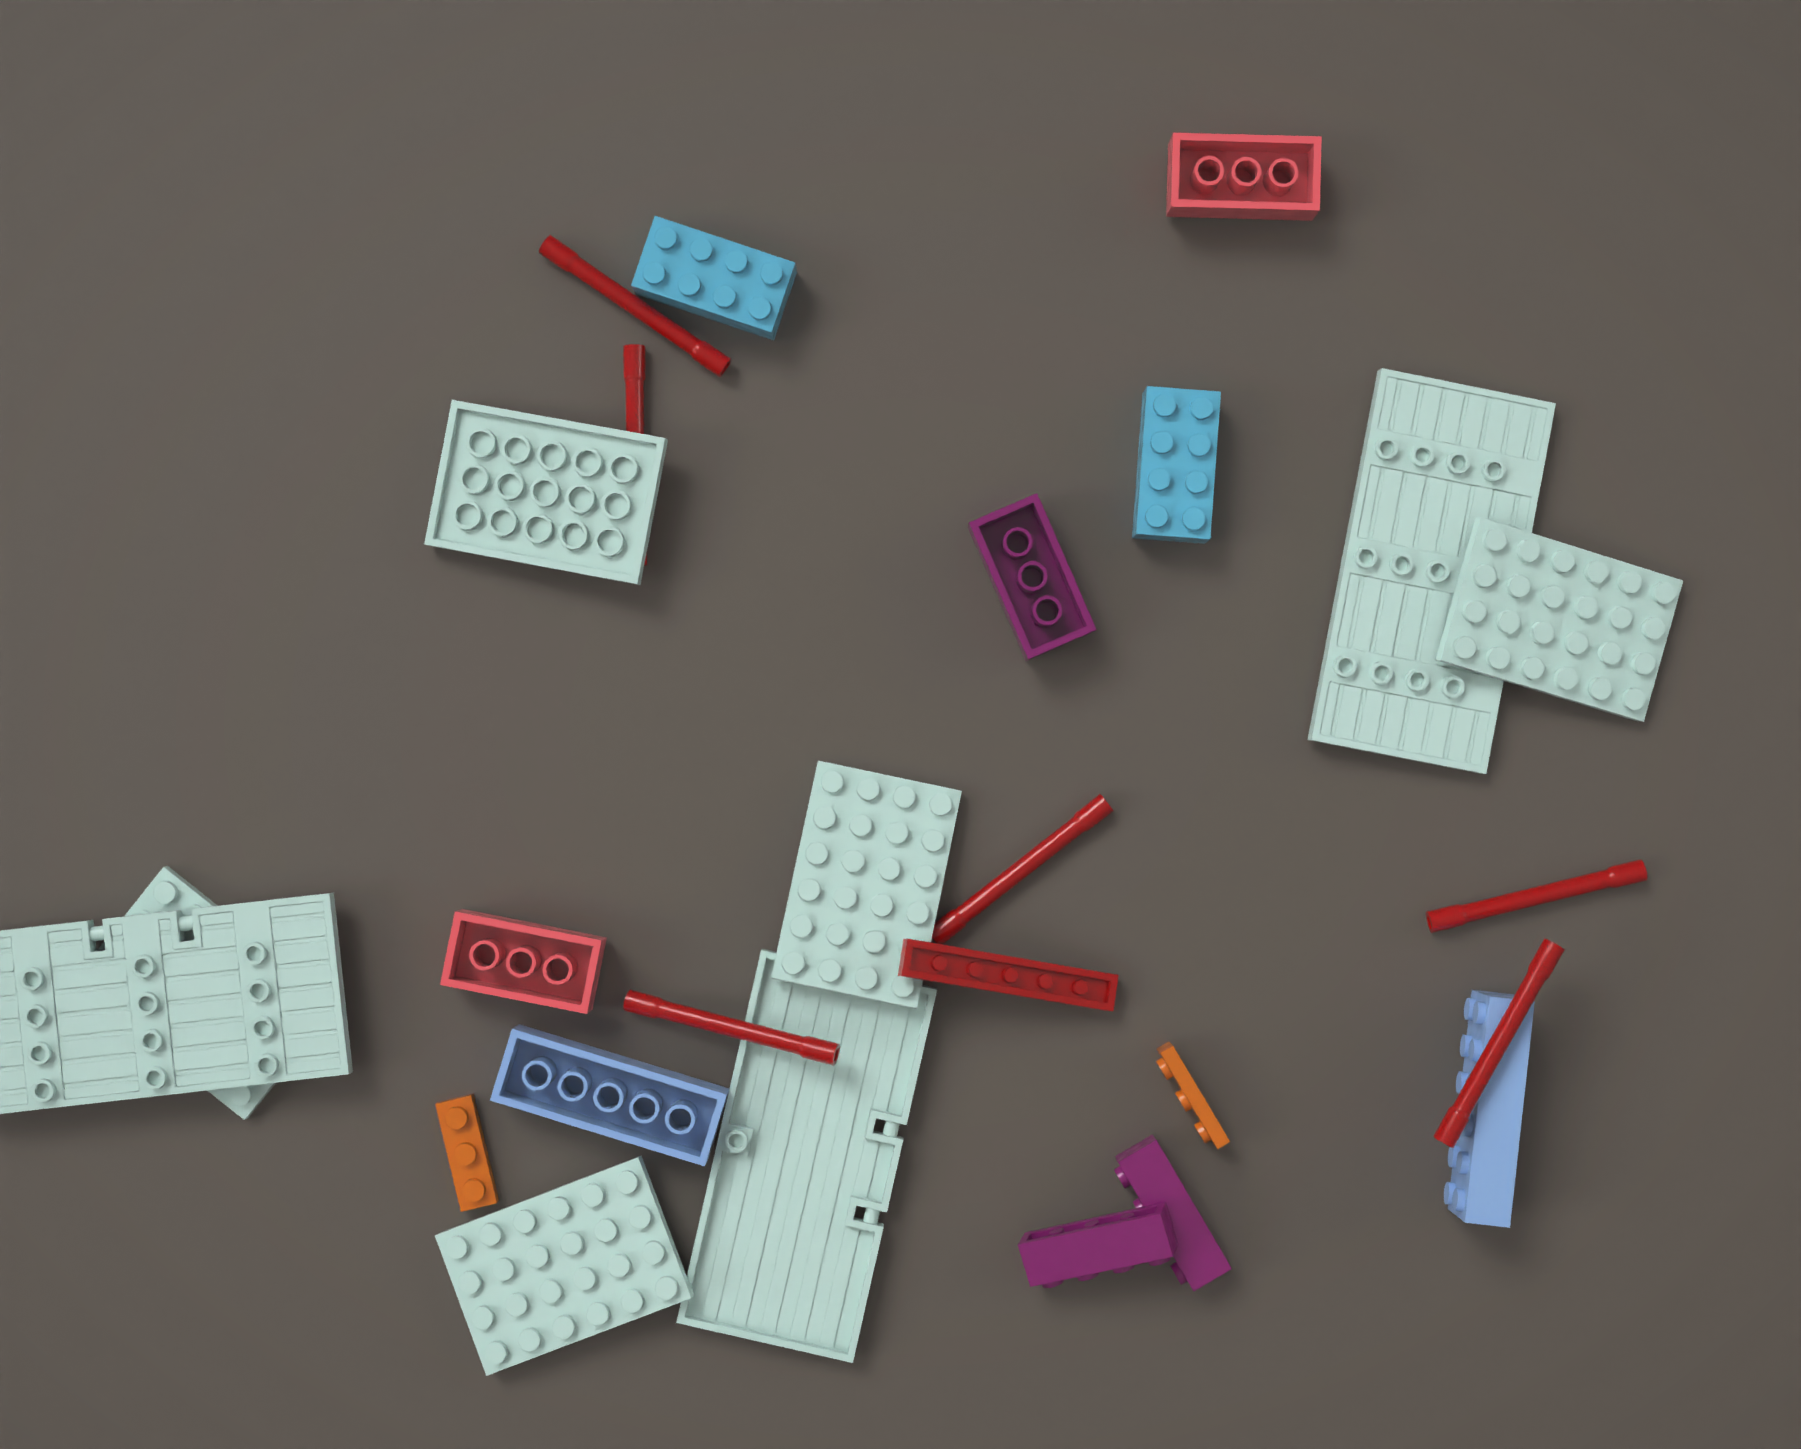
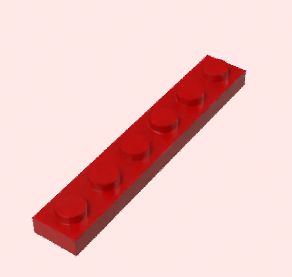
(1007, 975)

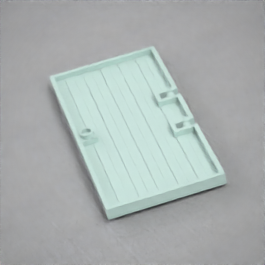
(1425, 472)
(169, 1015)
(793, 1161)

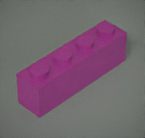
(1155, 1182)
(1098, 1245)

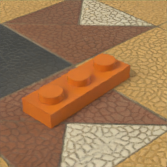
(1190, 1096)
(467, 1152)

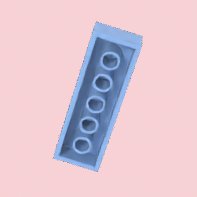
(609, 1094)
(1489, 1145)

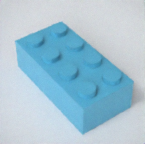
(714, 277)
(1176, 464)

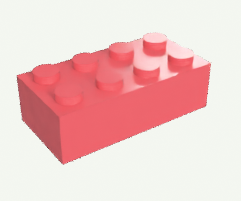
(1243, 176)
(523, 961)

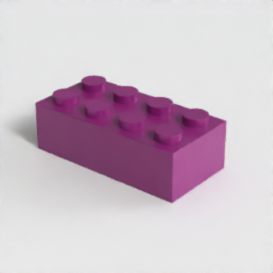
(1031, 577)

